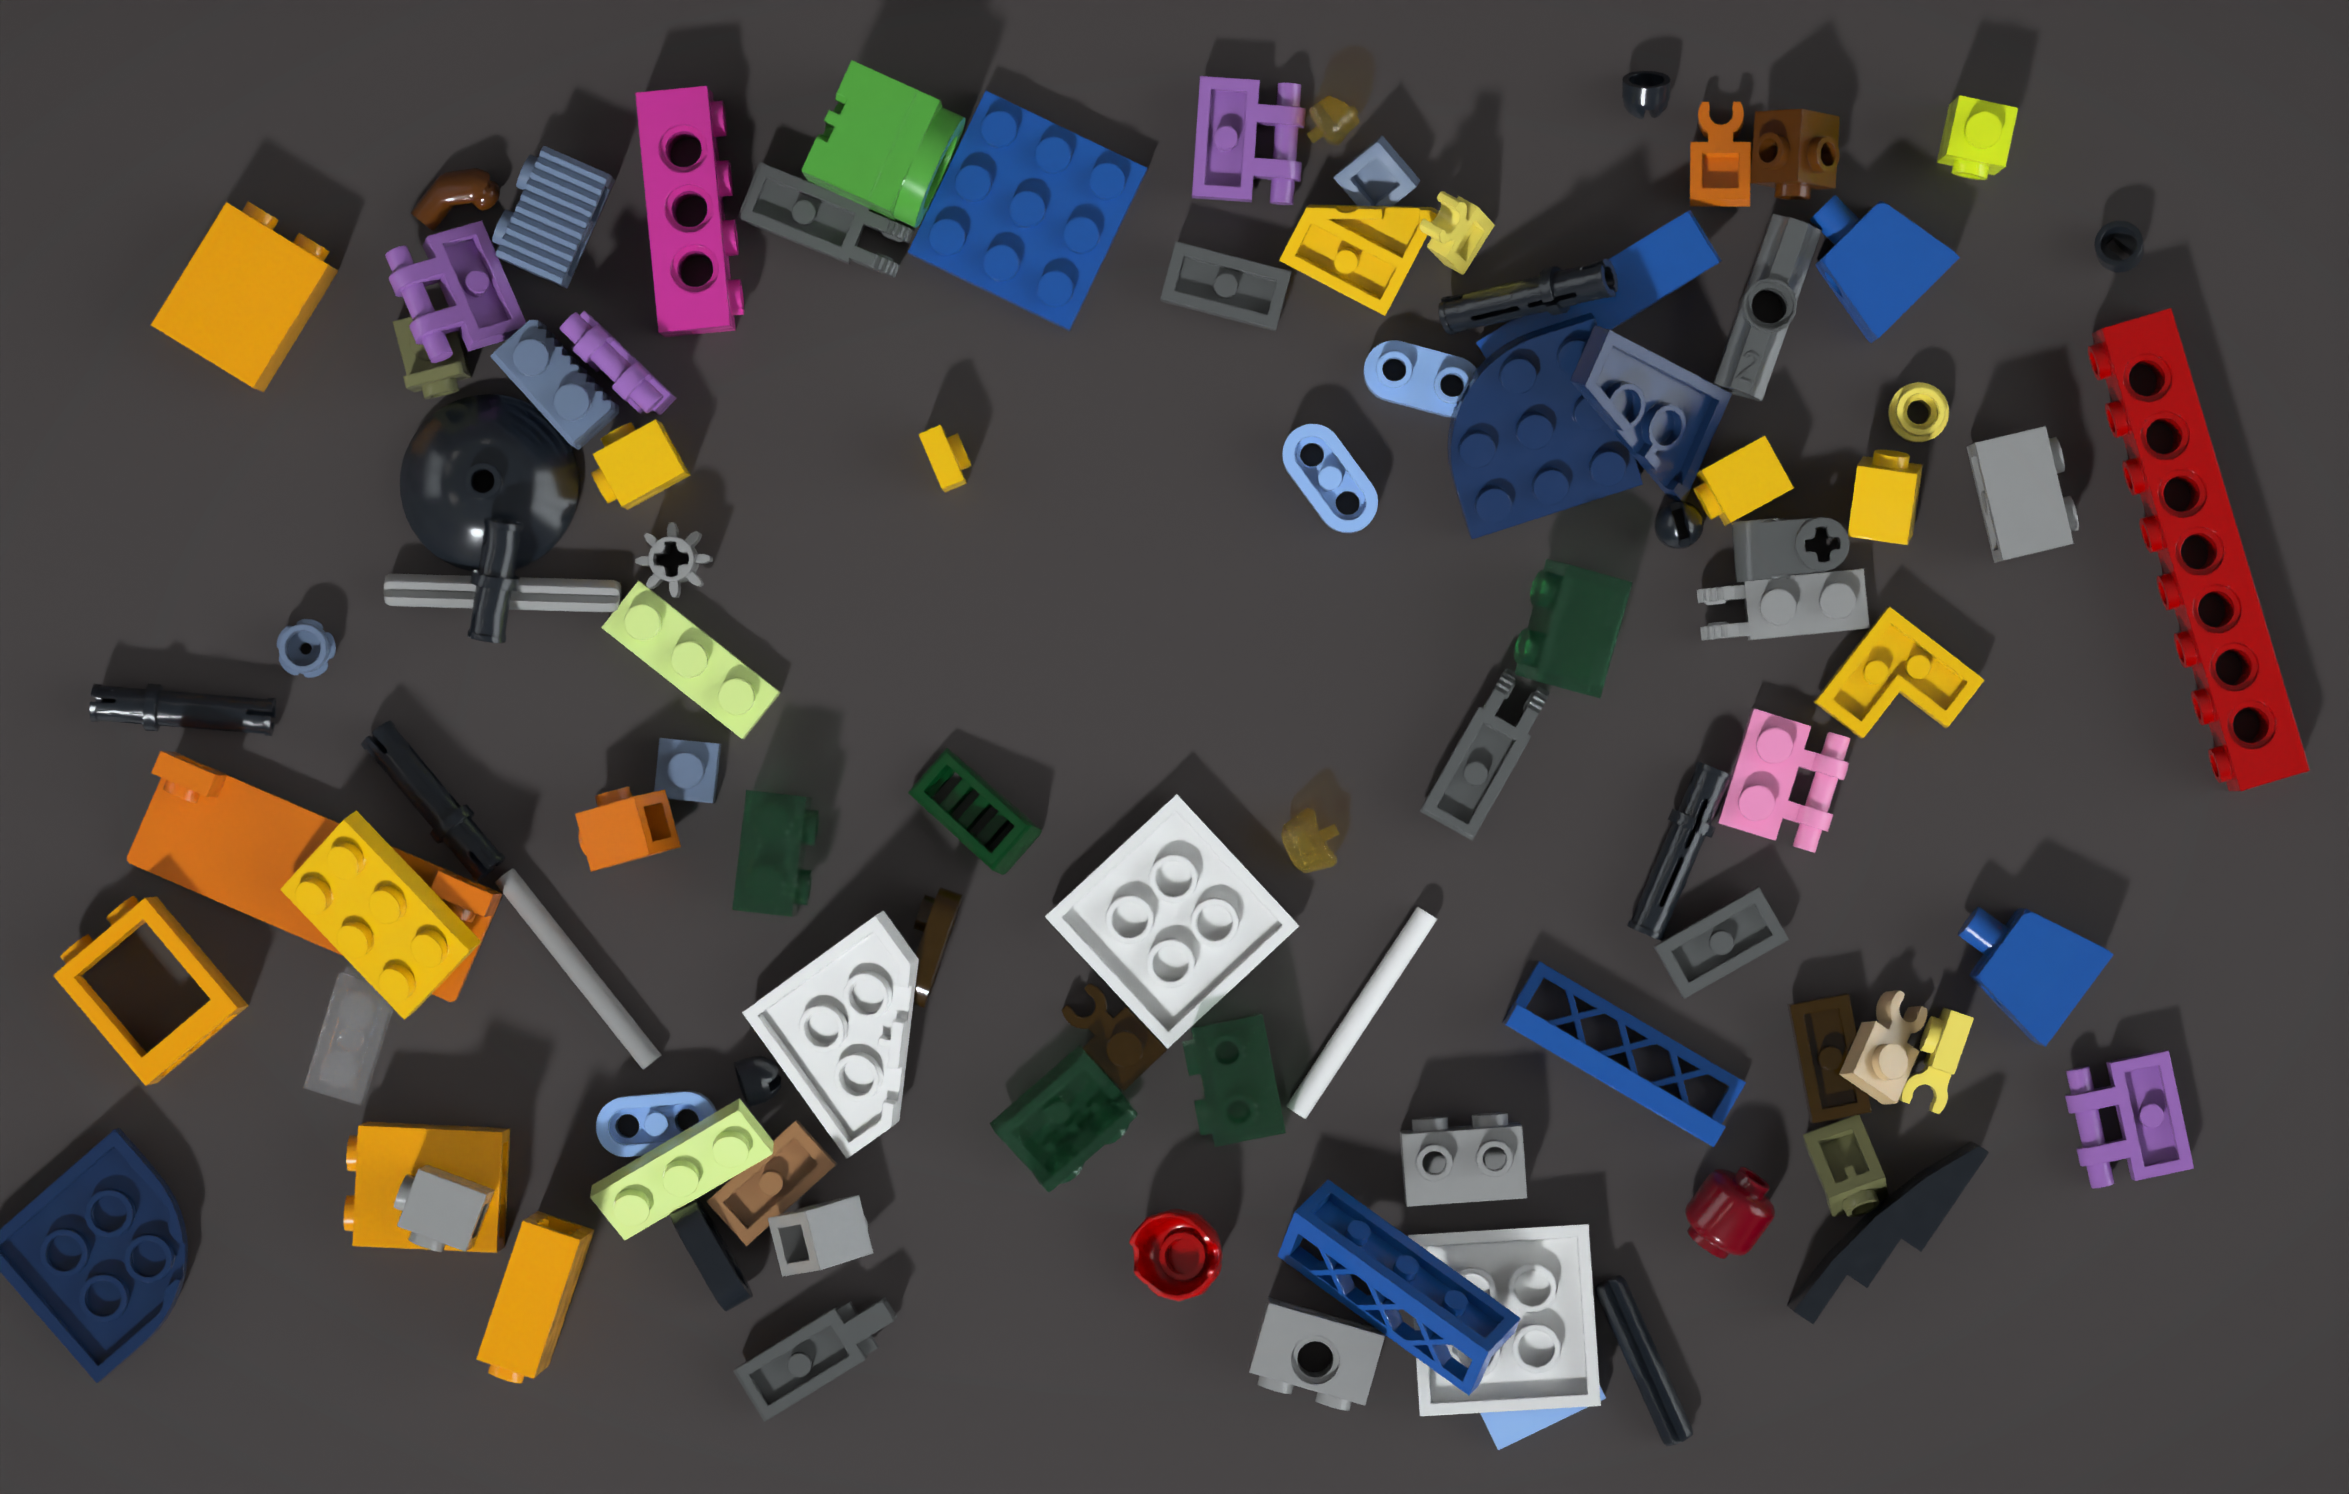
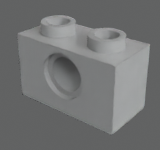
(1289, 1327)

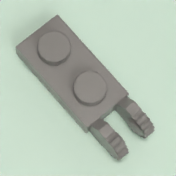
(1792, 606)

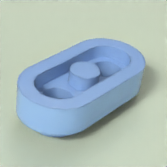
(1422, 379)
(1330, 478)
(656, 1118)

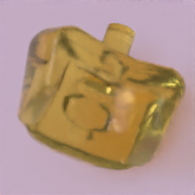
(1332, 120)
(1307, 843)

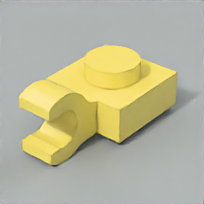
(1944, 1043)

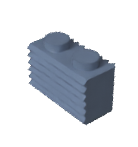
(553, 216)
(555, 383)

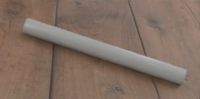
(578, 968)

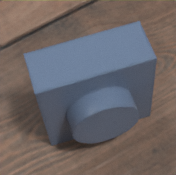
(1377, 176)
(688, 769)

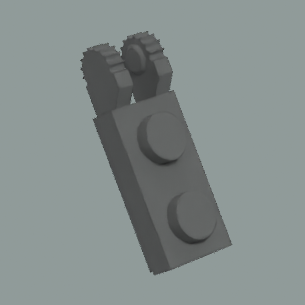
(817, 218)
(1482, 761)

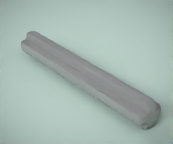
(532, 594)

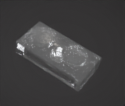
(349, 1041)

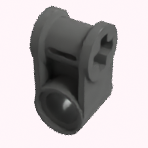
(1777, 547)

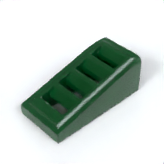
(1010, 848)

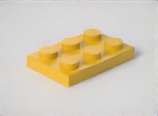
(380, 915)

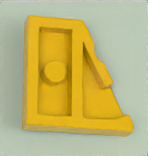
(1359, 249)

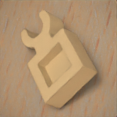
(1880, 1052)

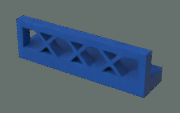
(1611, 1072)
(1399, 1277)

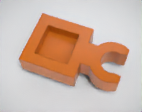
(1720, 167)

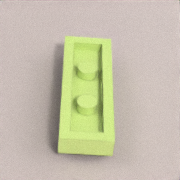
(691, 660)
(682, 1169)

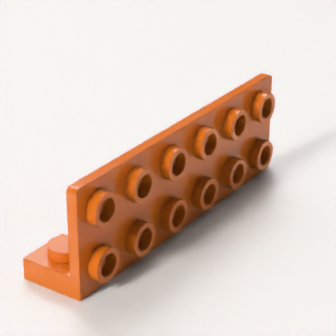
(248, 843)

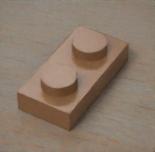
(772, 1183)

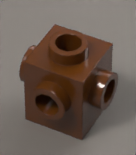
(1795, 152)

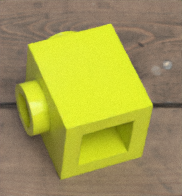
(1976, 137)

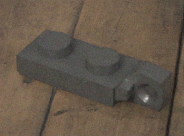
(812, 1356)

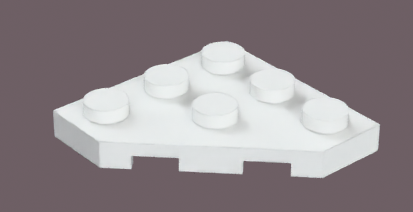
(846, 1031)

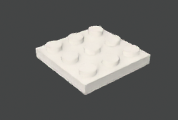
(1172, 921)
(1549, 1285)

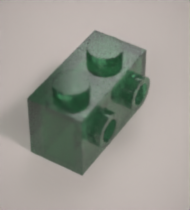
(1571, 628)
(773, 853)
(1236, 1080)

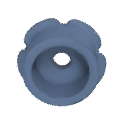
(290, 644)

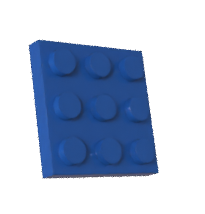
(1027, 210)

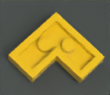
(1892, 661)

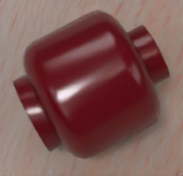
(1729, 1212)

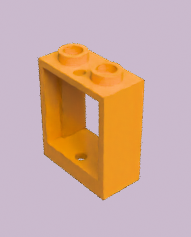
(191, 1034)

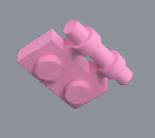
(1766, 773)

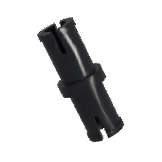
(495, 580)

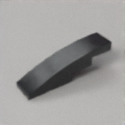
(1906, 1214)

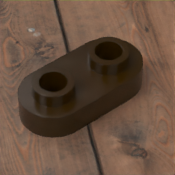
(936, 920)

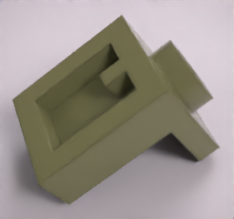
(421, 374)
(1847, 1167)

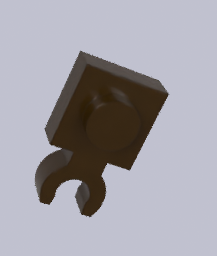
(1120, 1042)

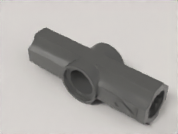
(1779, 271)

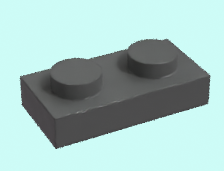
(1225, 286)
(1720, 942)

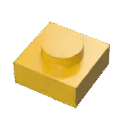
(946, 457)

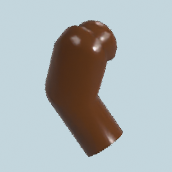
(456, 189)

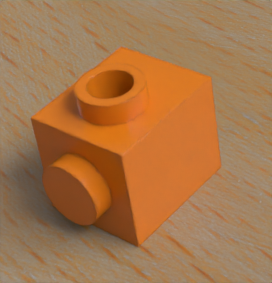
(626, 828)

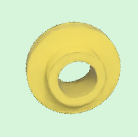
(1937, 412)

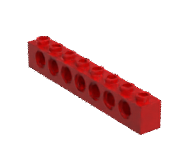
(2209, 516)

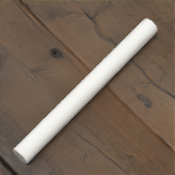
(1361, 1012)

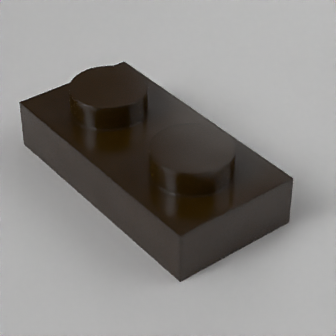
(1822, 1039)

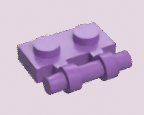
(1227, 140)
(472, 284)
(604, 352)
(2147, 1114)

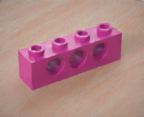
(662, 121)

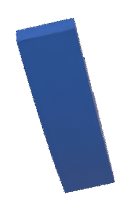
(1644, 276)

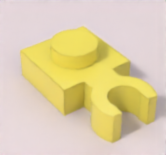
(1457, 232)

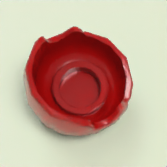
(1176, 1254)

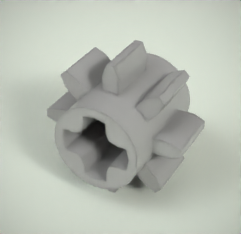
(662, 547)

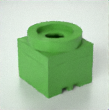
(884, 145)

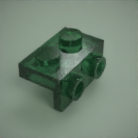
(1065, 1119)

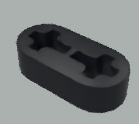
(711, 1255)

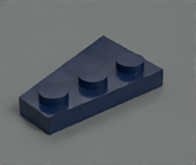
(1652, 407)

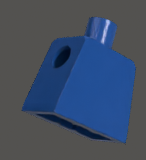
(1878, 263)
(2032, 968)

